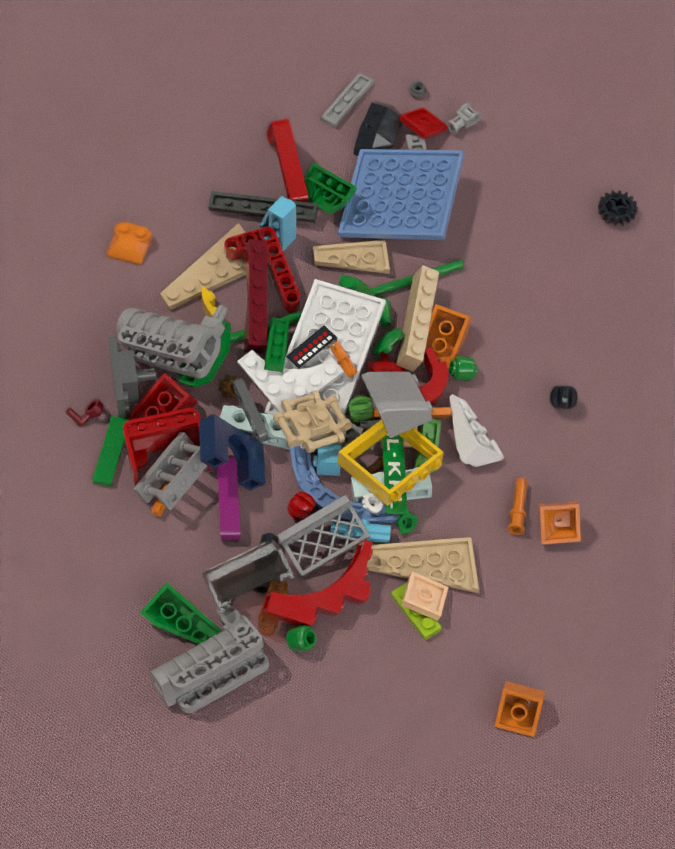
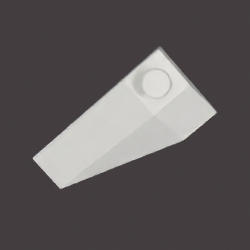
(470, 436)

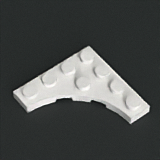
(290, 383)

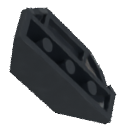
(378, 128)

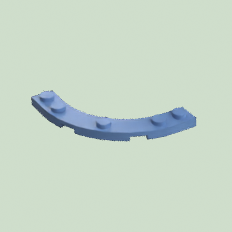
(309, 483)

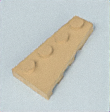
(360, 256)

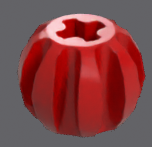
(301, 506)

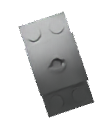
(126, 376)

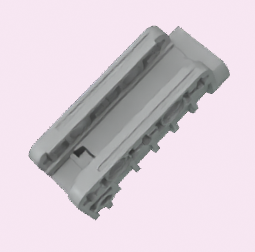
(212, 664)

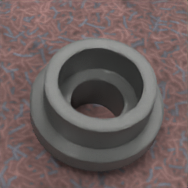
(418, 89)

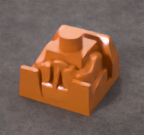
(559, 523)

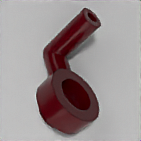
(93, 409)

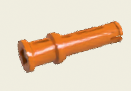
(517, 513)

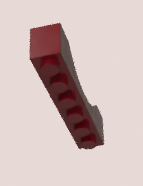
(256, 317)

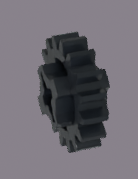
(617, 207)

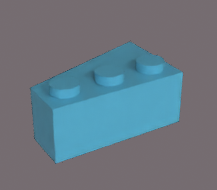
(282, 219)

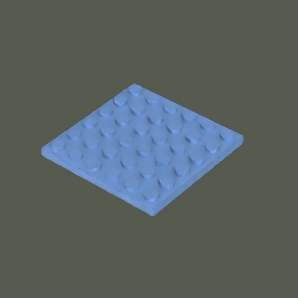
(402, 194)

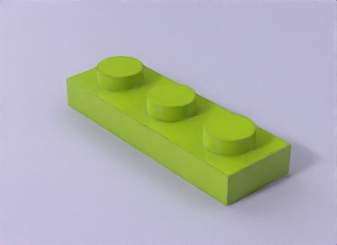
(424, 625)

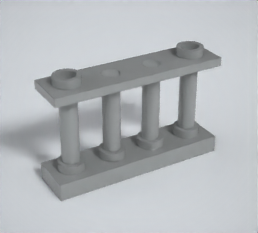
(164, 467)

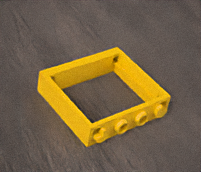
(369, 438)

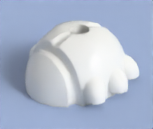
(371, 499)

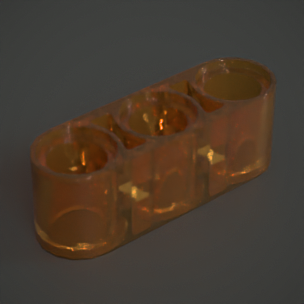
(268, 630)

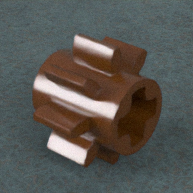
(226, 386)

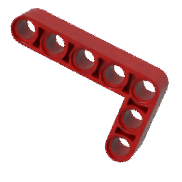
(280, 134)
(273, 262)

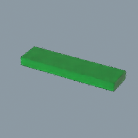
(277, 344)
(110, 452)

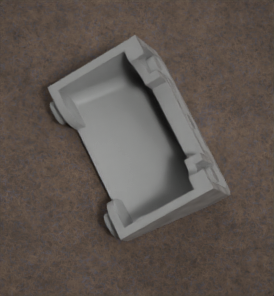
(397, 400)

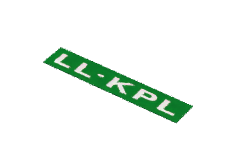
(394, 470)

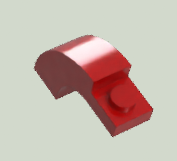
(438, 377)

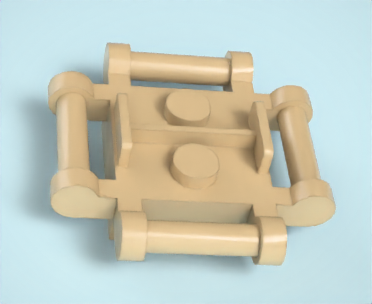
(312, 422)

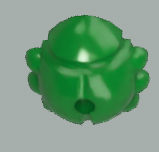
(406, 523)

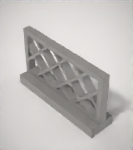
(312, 524)

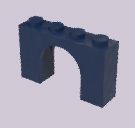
(214, 442)

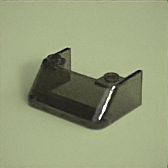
(246, 572)

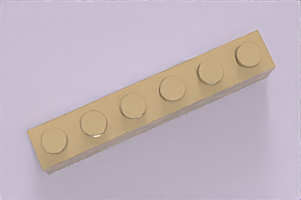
(417, 318)

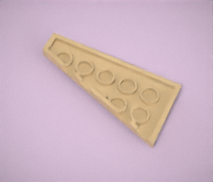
(210, 271)
(443, 561)

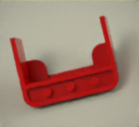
(157, 433)

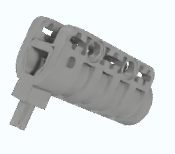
(172, 340)

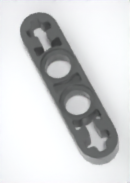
(250, 410)

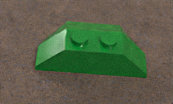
(328, 189)
(224, 349)

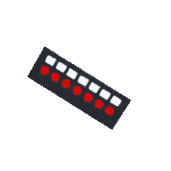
(311, 347)

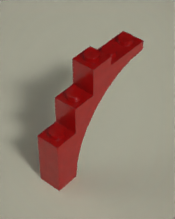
(329, 601)

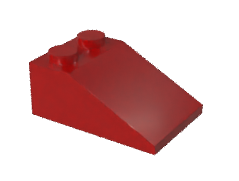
(163, 397)

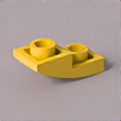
(208, 301)

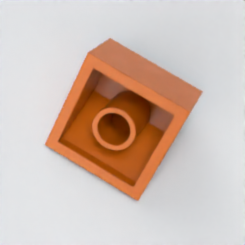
(519, 708)

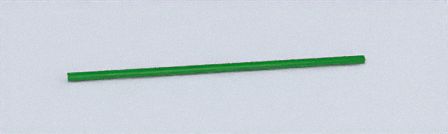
(379, 290)

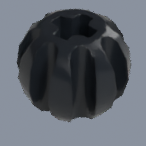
(563, 397)

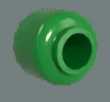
(463, 368)
(301, 638)

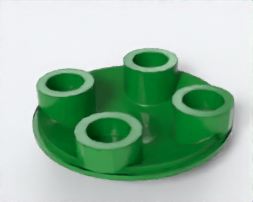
(386, 341)

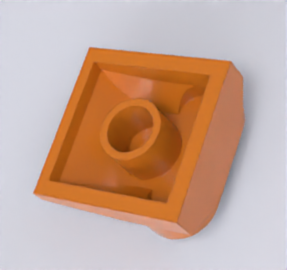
(129, 243)

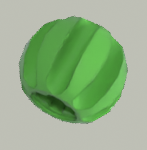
(361, 409)

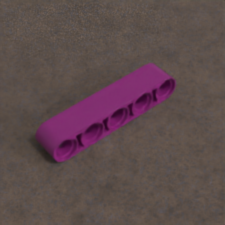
(229, 500)

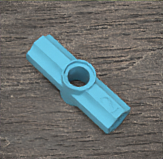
(377, 532)

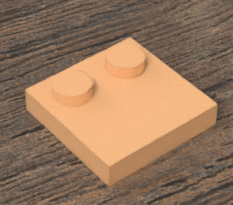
(424, 596)

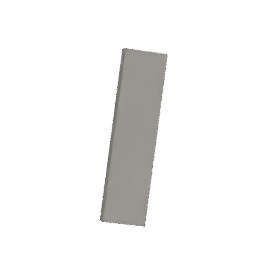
(347, 100)

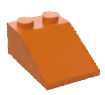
(447, 332)

